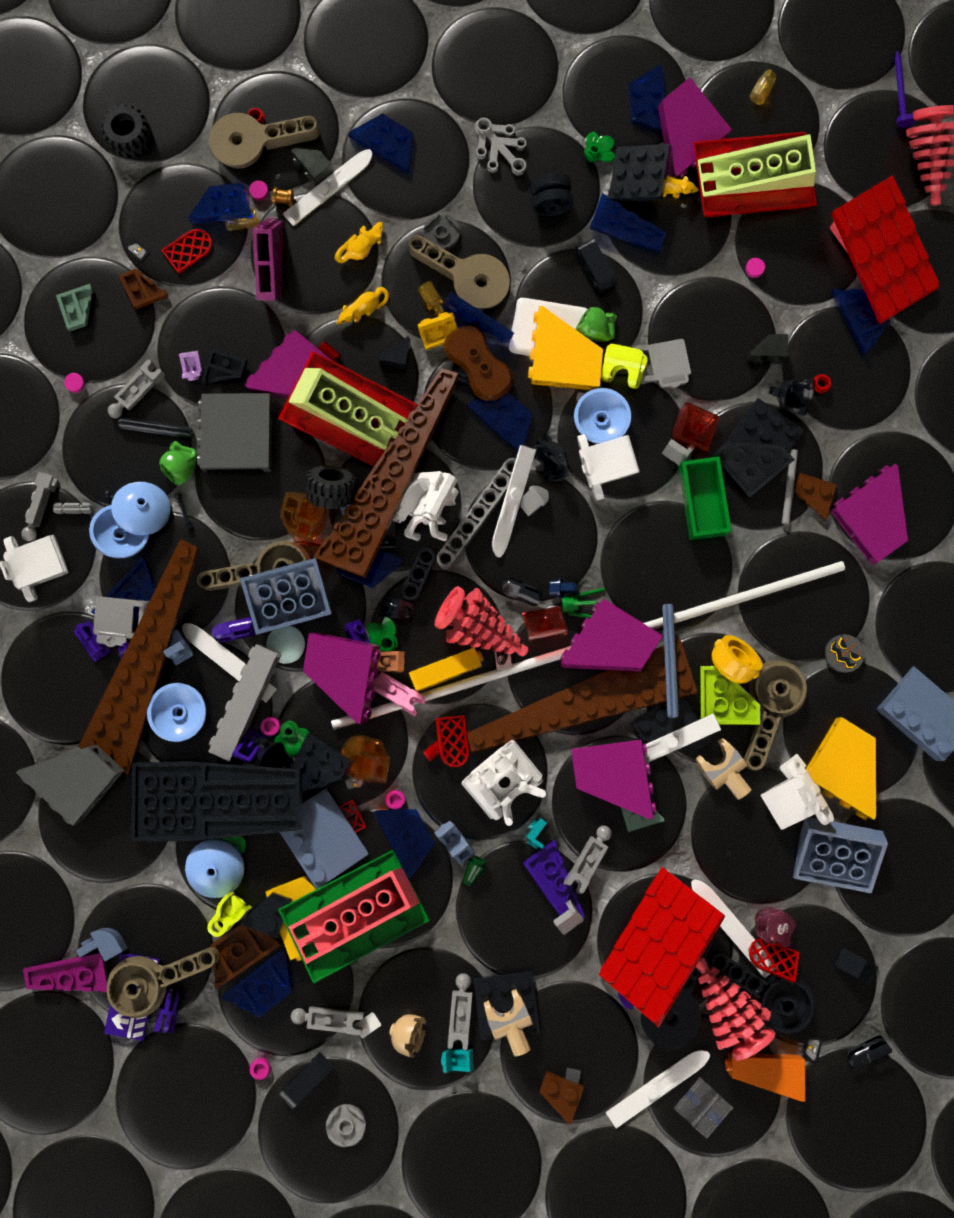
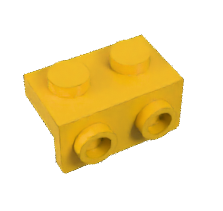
(434, 331)

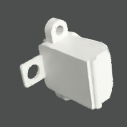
(606, 462)
(32, 564)
(797, 798)

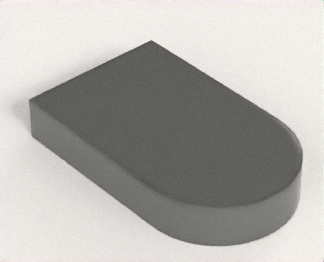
(573, 1075)

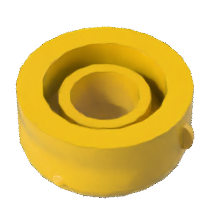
(736, 659)

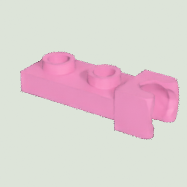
(398, 693)

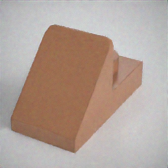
(391, 662)

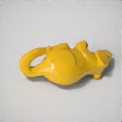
(676, 186)
(360, 246)
(365, 304)

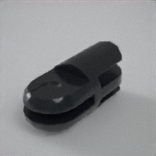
(521, 591)
(868, 1052)

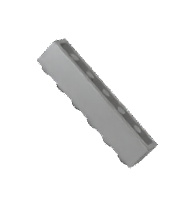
(244, 702)

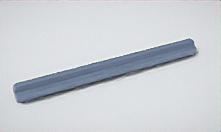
(670, 661)

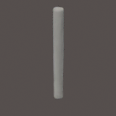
(789, 489)

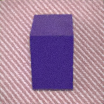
(247, 749)

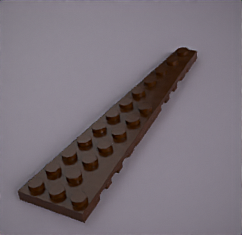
(366, 521)
(588, 701)
(124, 706)

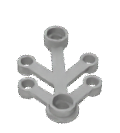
(499, 144)

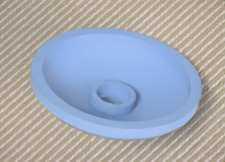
(604, 404)
(139, 518)
(103, 536)
(164, 707)
(223, 859)

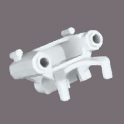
(425, 501)
(505, 762)

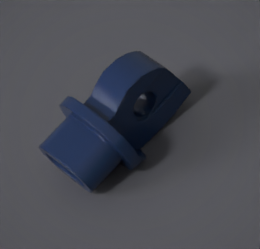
(559, 588)

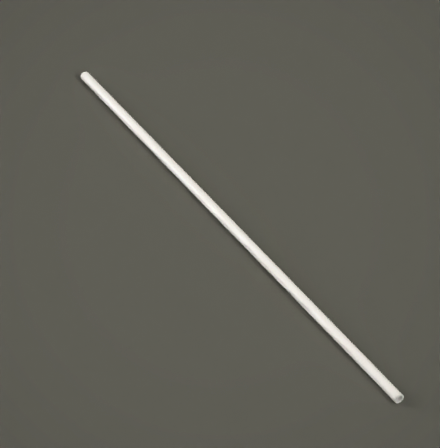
(654, 624)

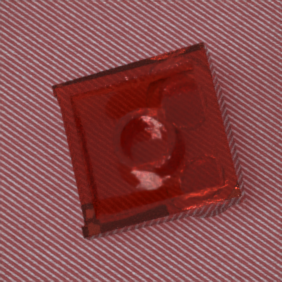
(695, 426)

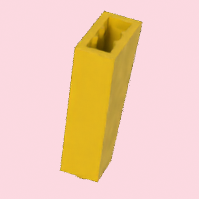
(446, 669)

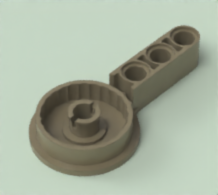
(254, 136)
(466, 273)
(269, 559)
(774, 705)
(152, 981)

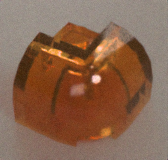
(302, 517)
(369, 759)

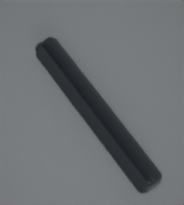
(153, 427)

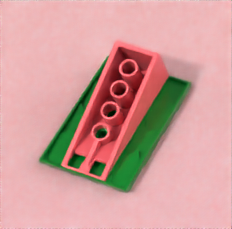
(353, 916)

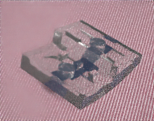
(703, 1107)

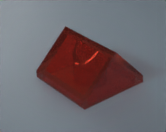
(544, 624)

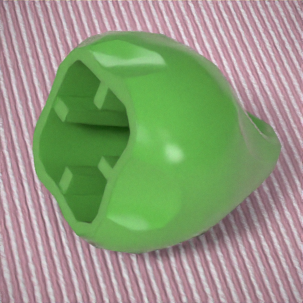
(597, 325)
(178, 463)

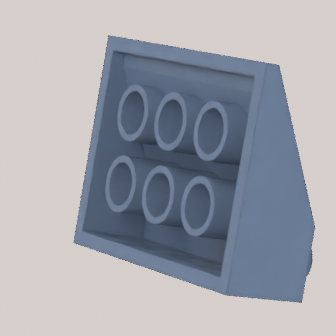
(286, 596)
(922, 714)
(326, 840)
(839, 855)

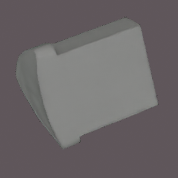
(677, 452)
(534, 499)
(568, 919)

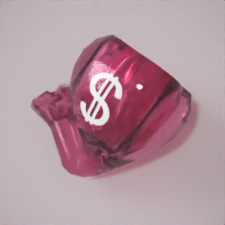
(774, 926)

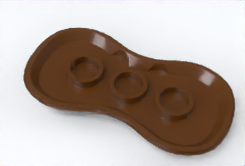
(487, 375)

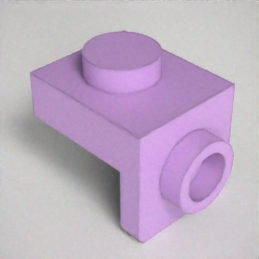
(191, 365)

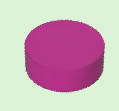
(258, 190)
(755, 268)
(74, 382)
(270, 726)
(395, 799)
(260, 1068)

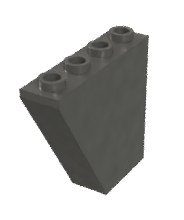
(73, 781)

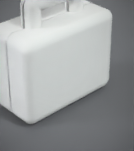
(523, 321)

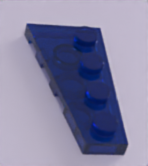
(625, 225)
(475, 317)

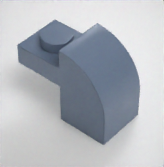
(179, 648)
(454, 842)
(106, 940)

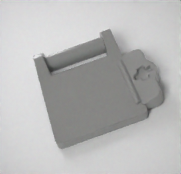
(668, 363)
(115, 619)

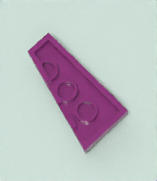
(75, 973)

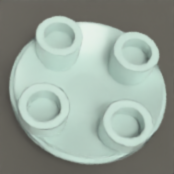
(287, 642)

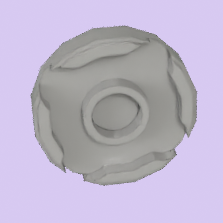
(346, 1125)

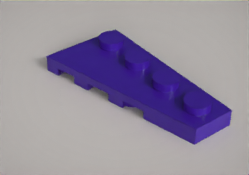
(549, 873)

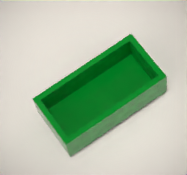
(704, 498)

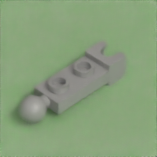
(136, 389)
(45, 485)
(589, 859)
(460, 1012)
(329, 1019)

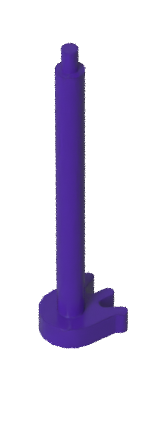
(904, 119)

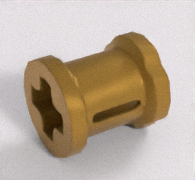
(283, 196)

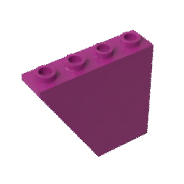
(685, 119)
(268, 258)
(283, 367)
(875, 515)
(611, 641)
(344, 671)
(616, 775)

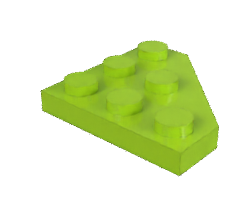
(727, 700)

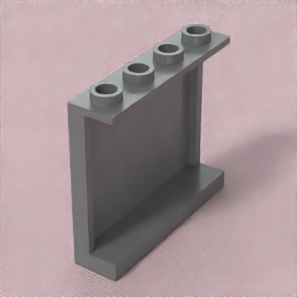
(235, 431)

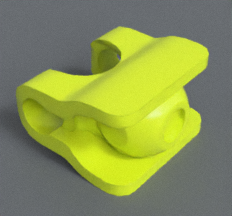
(623, 357)
(228, 911)

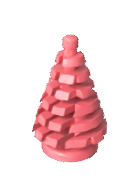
(937, 138)
(473, 621)
(734, 1014)

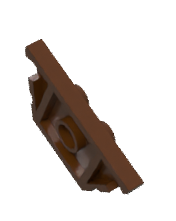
(239, 951)

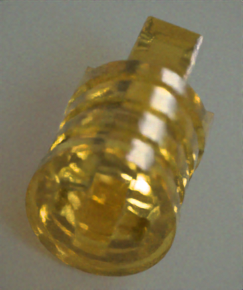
(763, 87)
(242, 223)
(431, 297)

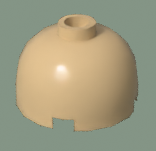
(407, 1034)

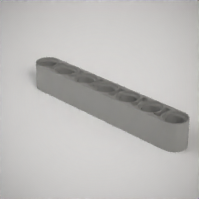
(470, 519)

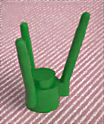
(570, 603)

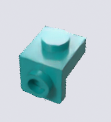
(535, 828)
(457, 1060)

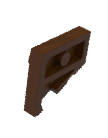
(141, 289)
(815, 493)
(561, 1094)

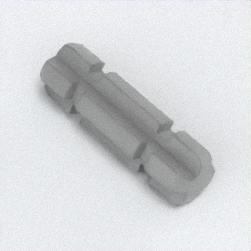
(72, 508)

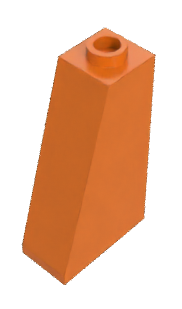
(772, 1072)

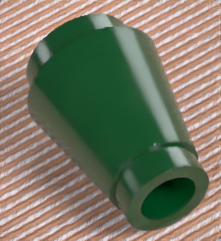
(474, 869)

